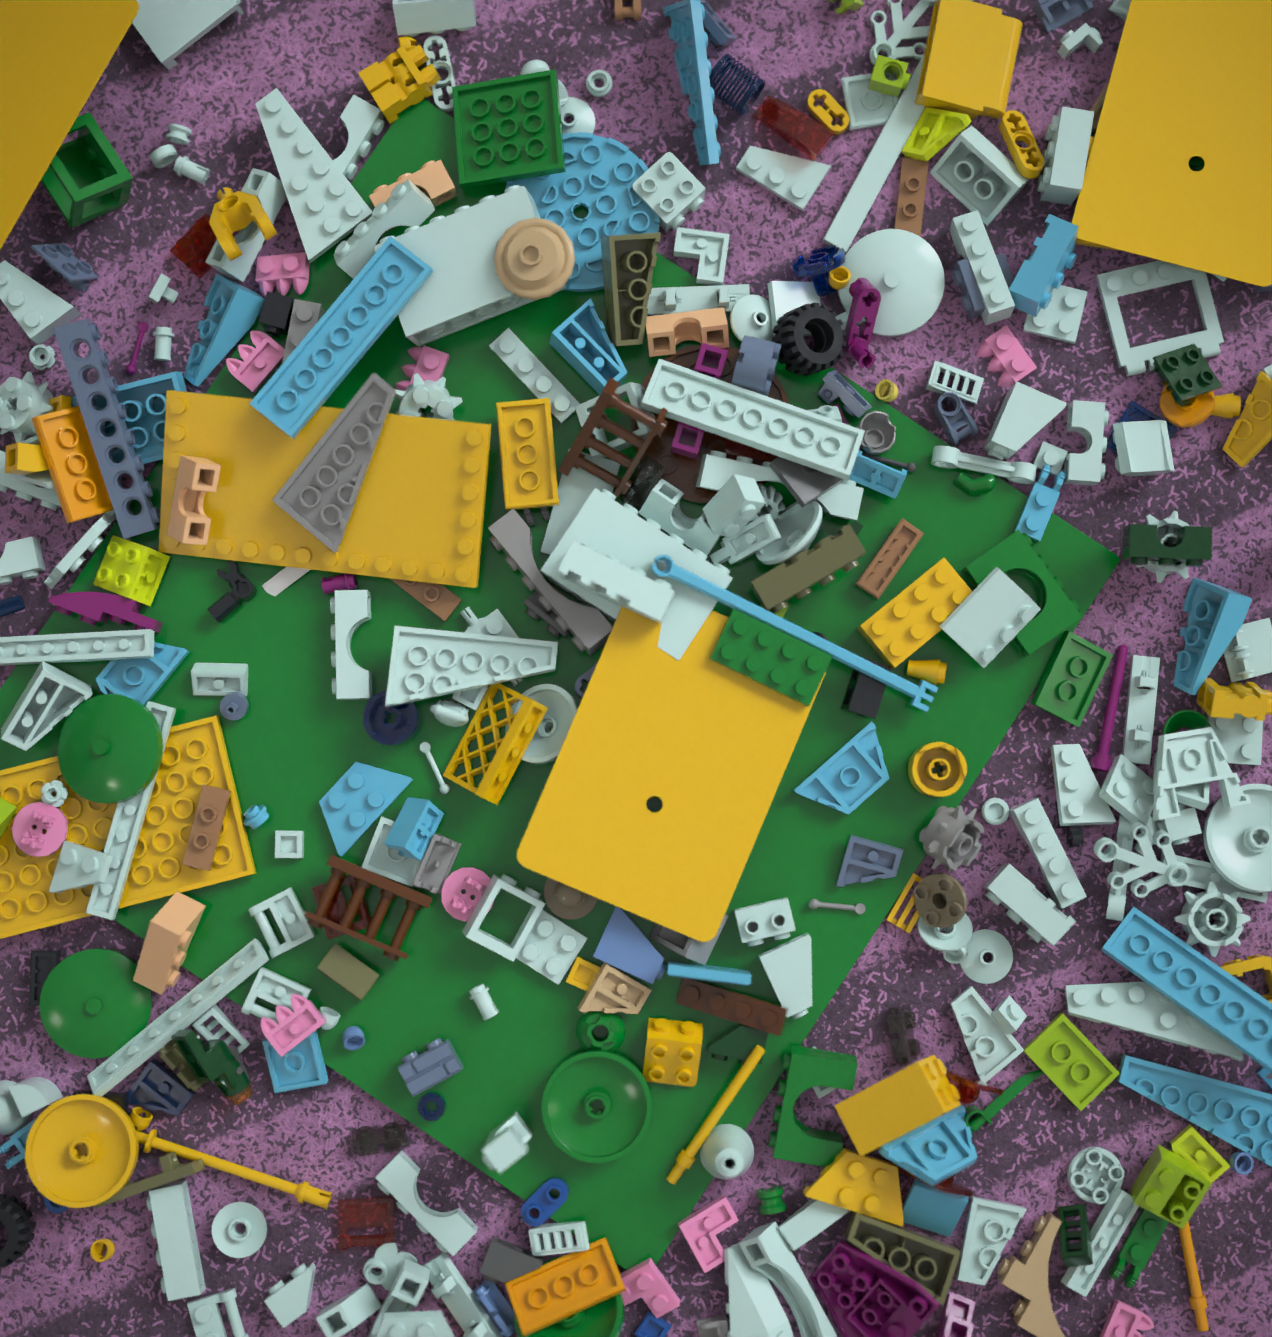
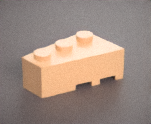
(167, 943)

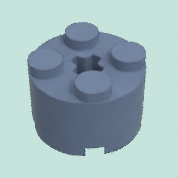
(756, 364)

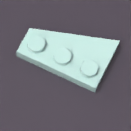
(783, 174)
(1077, 788)
(984, 1037)
(985, 1236)

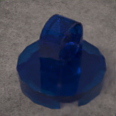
(819, 267)

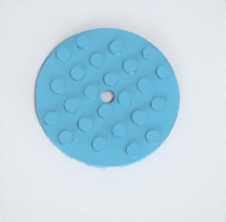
(601, 179)

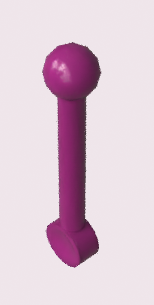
(142, 327)

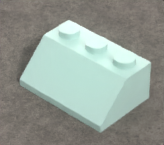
(433, 16)
(978, 174)
(990, 617)

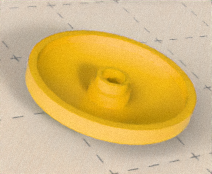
(81, 1150)

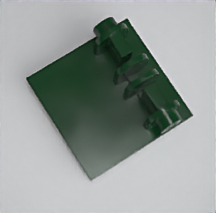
(1185, 373)

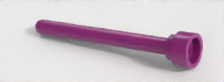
(1101, 759)

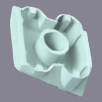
(1142, 448)

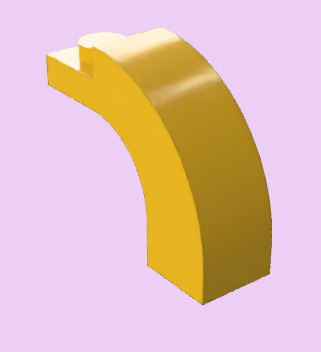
(29, 458)

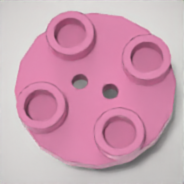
(44, 817)
(461, 905)

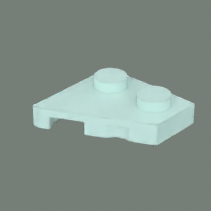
(79, 867)

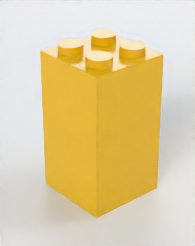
(898, 1104)

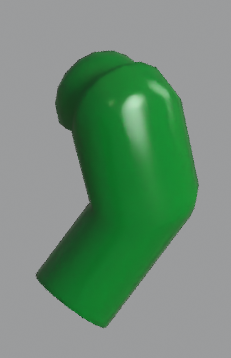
(976, 486)

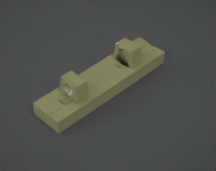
(170, 1172)

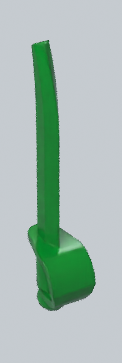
(993, 1108)

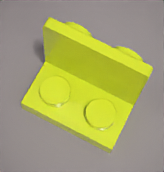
(131, 570)

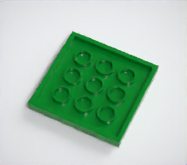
(508, 129)

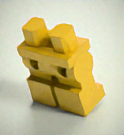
(398, 82)
(1235, 698)

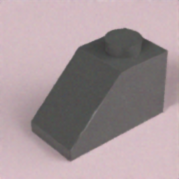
(507, 1261)

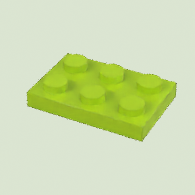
(1070, 1061)

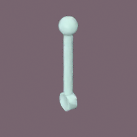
(425, 748)

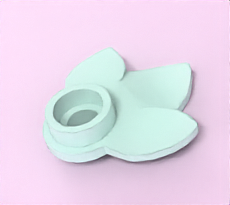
(389, 1261)

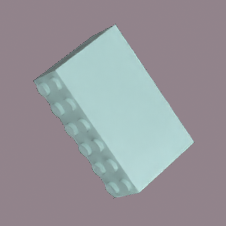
(464, 274)
(636, 542)

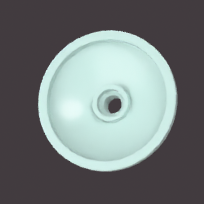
(797, 531)
(560, 714)

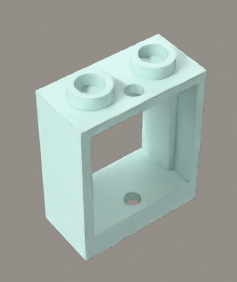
(635, 393)
(491, 942)

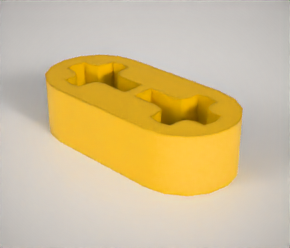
(832, 107)

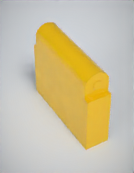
(968, 59)

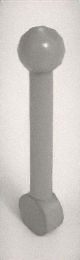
(858, 908)

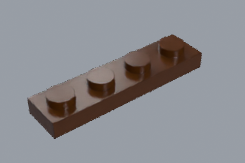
(732, 1006)

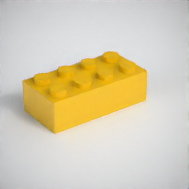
(915, 614)

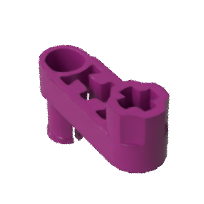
(864, 304)

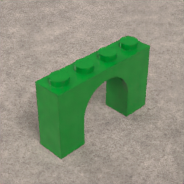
(1056, 610)
(806, 1069)

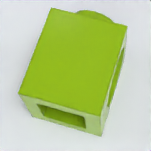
(888, 65)

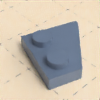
(868, 861)

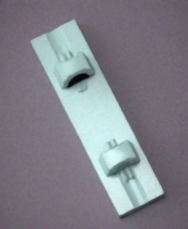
(694, 298)
(1140, 709)
(459, 1298)

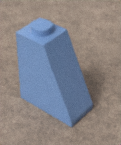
(629, 949)

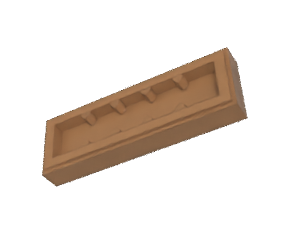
(911, 195)
(889, 558)
(431, 595)
(206, 827)

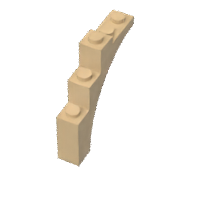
(1030, 1279)

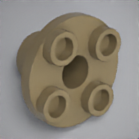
(940, 900)
(567, 901)

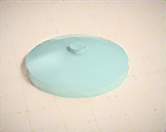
(903, 272)
(1241, 840)

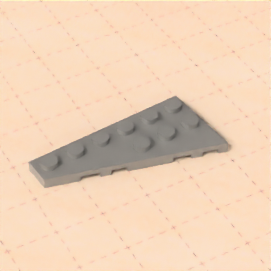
(332, 474)

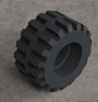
(826, 334)
(17, 1227)

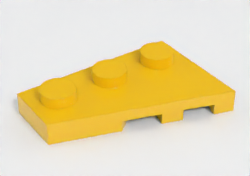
(1254, 425)

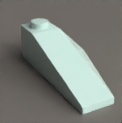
(752, 1300)

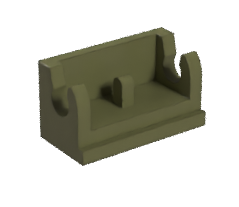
(348, 972)

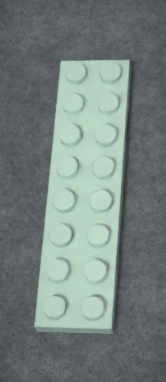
(753, 419)

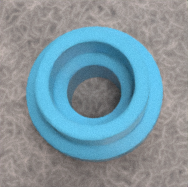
(255, 816)

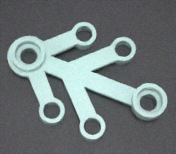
(901, 31)
(1144, 863)

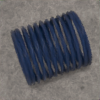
(759, 84)

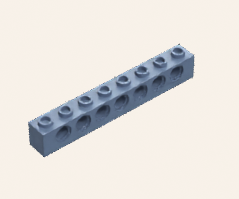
(69, 339)

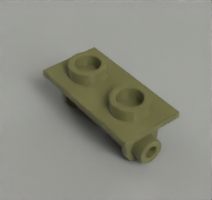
(174, 1059)

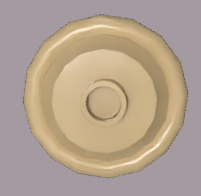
(534, 258)

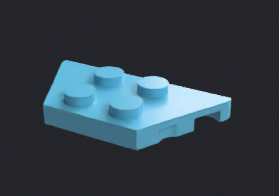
(141, 677)
(848, 774)
(359, 801)
(935, 1148)

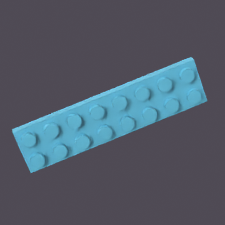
(341, 337)
(1194, 984)

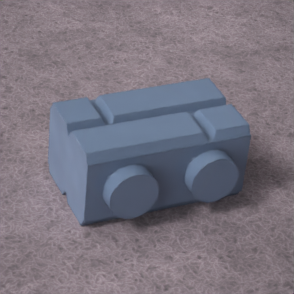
(430, 1066)

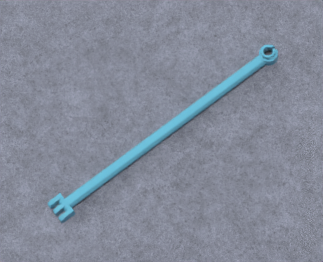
(838, 653)

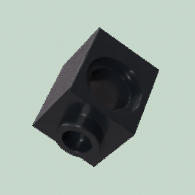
(276, 314)

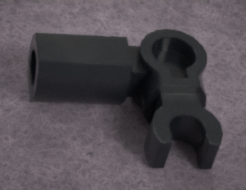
(242, 590)

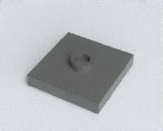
(802, 481)

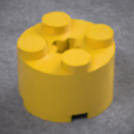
(949, 778)

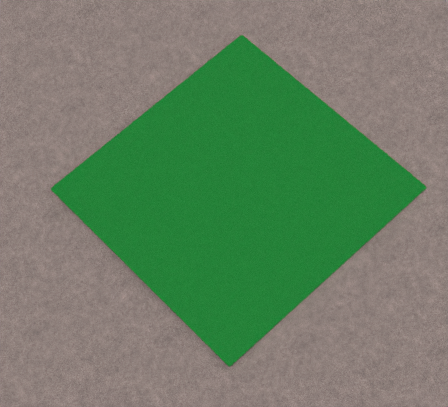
(304, 740)

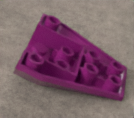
(870, 1296)

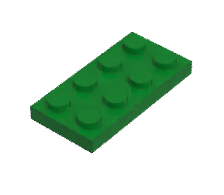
(770, 657)

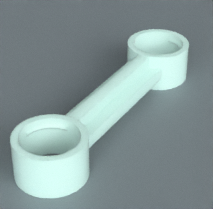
(952, 458)
(1117, 898)

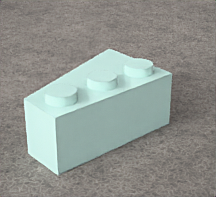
(33, 304)
(43, 704)
(1027, 905)

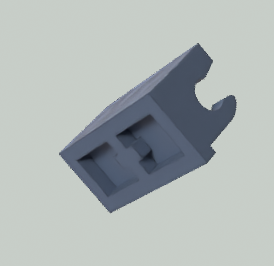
(1059, 12)

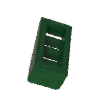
(1075, 1253)

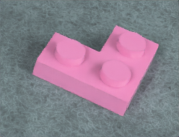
(701, 1231)
(648, 1282)

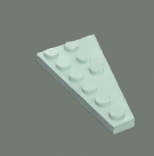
(317, 190)
(447, 662)
(1146, 1011)

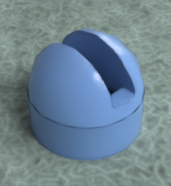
(353, 1038)
(1243, 1166)

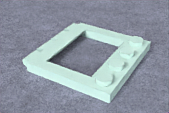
(1148, 277)

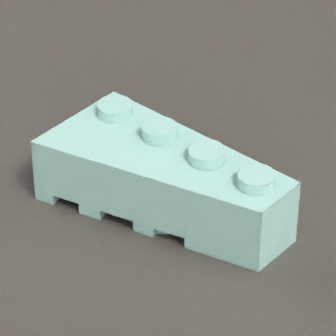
(616, 582)

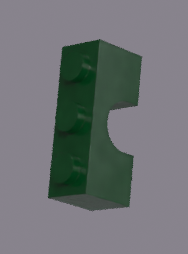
(1143, 545)

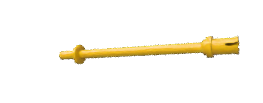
(301, 1191)

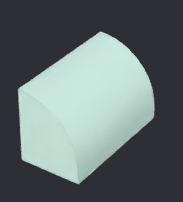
(34, 1094)

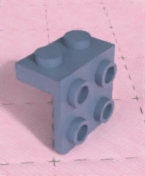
(965, 279)

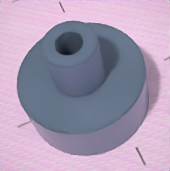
(234, 706)

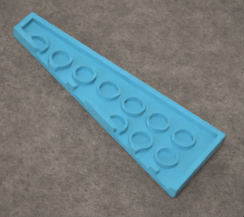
(1220, 1107)

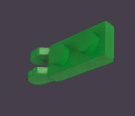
(1139, 1246)

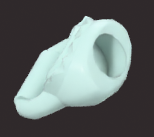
(450, 713)

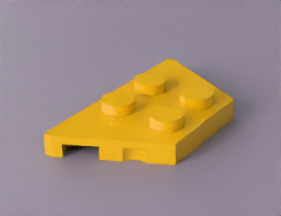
(860, 1186)

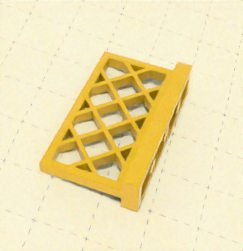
(508, 749)

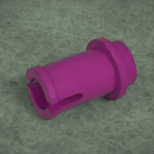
(339, 582)

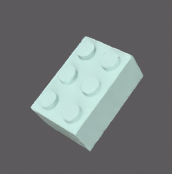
(1065, 155)

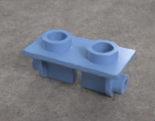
(496, 1307)

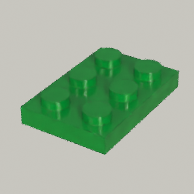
(1071, 679)

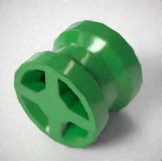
(771, 1200)

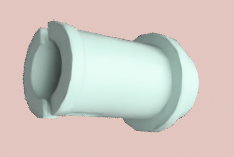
(185, 167)
(163, 341)
(483, 1001)

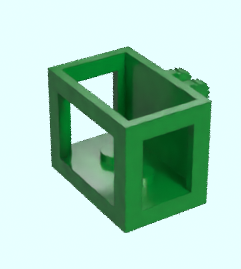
(87, 175)

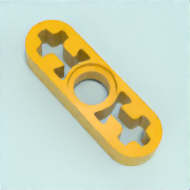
(1021, 155)

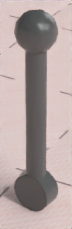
(910, 467)

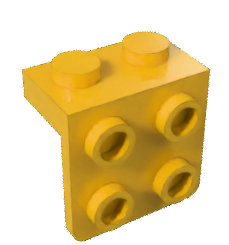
(672, 1052)

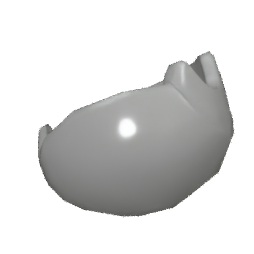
(878, 433)

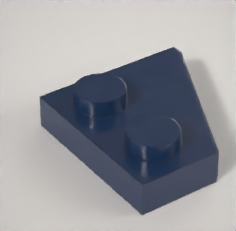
(160, 1090)

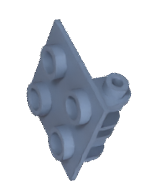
(61, 260)

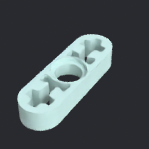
(444, 54)

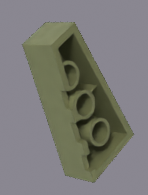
(627, 284)
(808, 569)
(906, 1251)

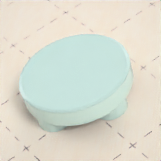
(1094, 1174)

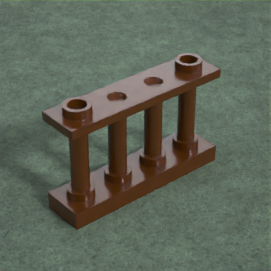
(598, 419)
(364, 880)

